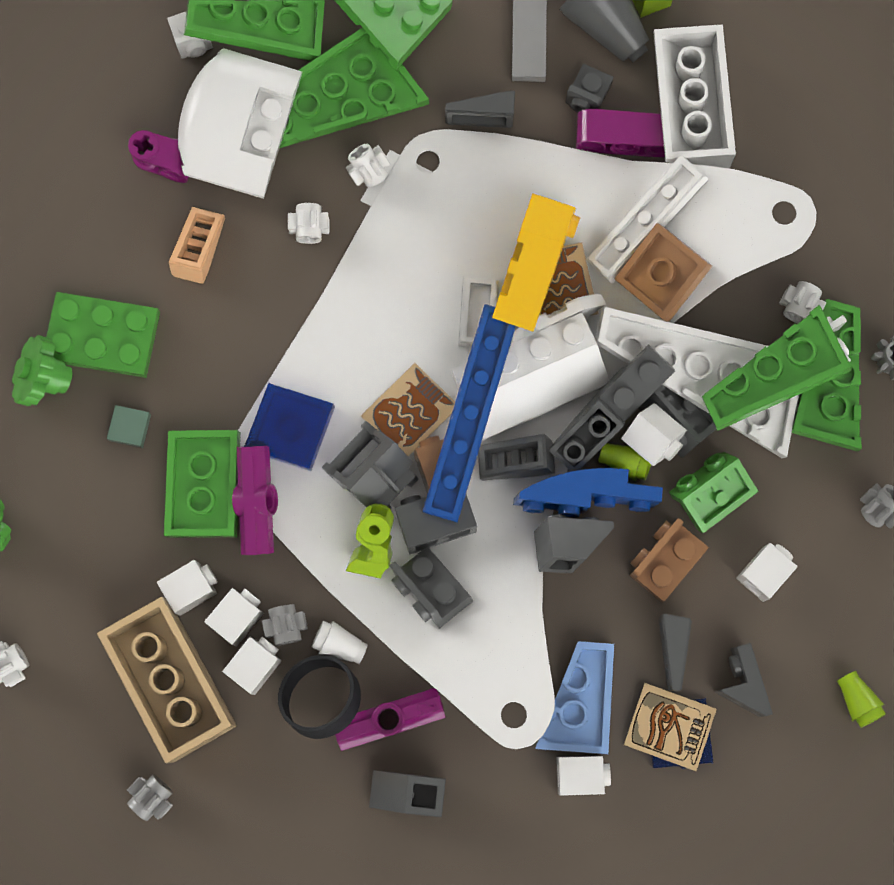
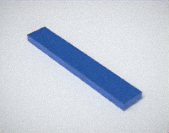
(469, 417)

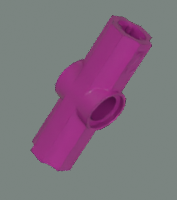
(255, 500)
(412, 713)

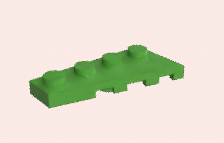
(269, 26)
(791, 365)
(833, 409)

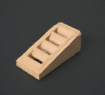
(191, 265)

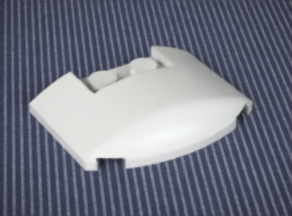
(236, 121)

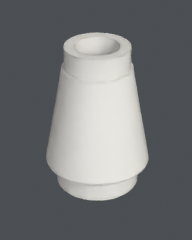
(338, 643)

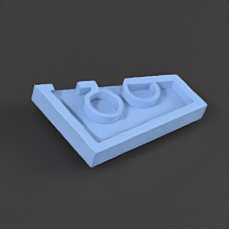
(583, 702)

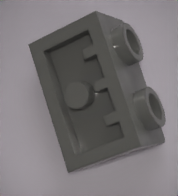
(691, 417)
(432, 586)

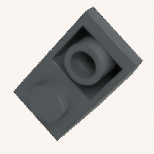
(567, 542)
(407, 793)

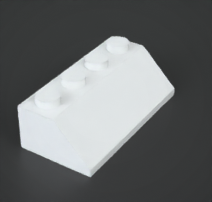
(695, 95)
(544, 374)

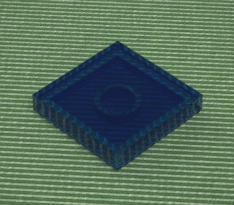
(290, 426)

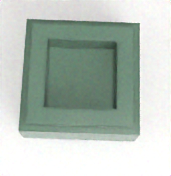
(128, 426)

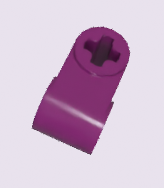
(163, 158)

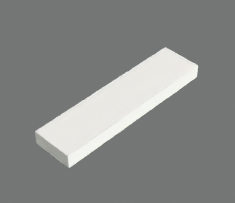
(656, 206)

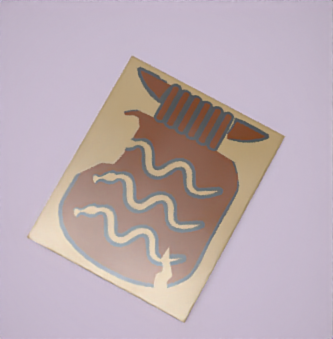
(569, 280)
(410, 409)

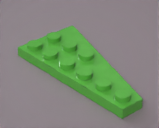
(396, 24)

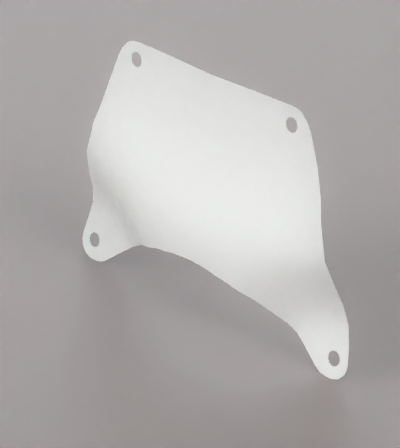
(400, 306)

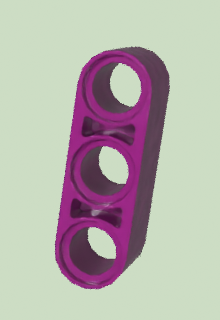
(620, 133)

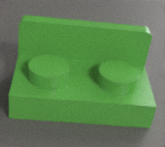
(714, 490)

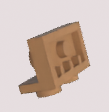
(668, 560)

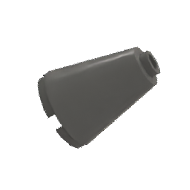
(610, 24)

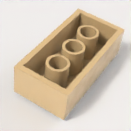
(166, 680)

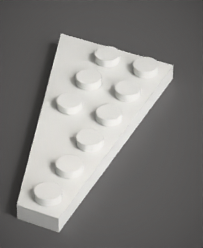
(699, 363)

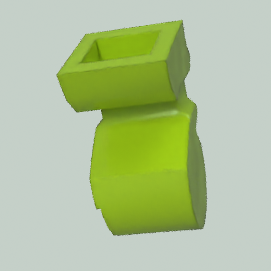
(375, 535)

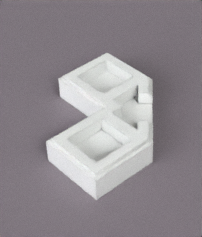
(586, 304)

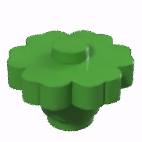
(39, 372)

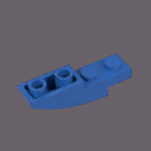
(574, 491)

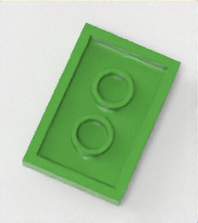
(103, 334)
(201, 483)

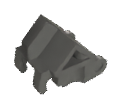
(380, 475)

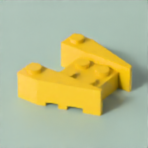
(535, 261)

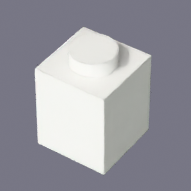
(654, 435)
(767, 571)
(188, 587)
(235, 616)
(253, 664)
(582, 775)

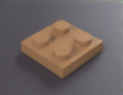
(663, 272)

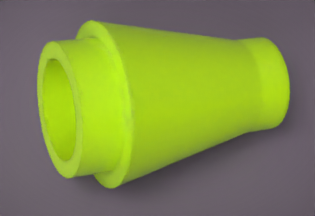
(625, 458)
(860, 700)

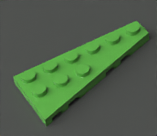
(349, 88)

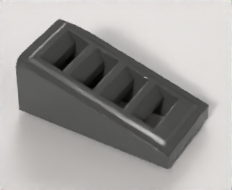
(486, 111)
(531, 468)
(675, 641)

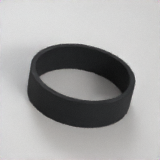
(296, 673)

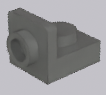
(588, 89)

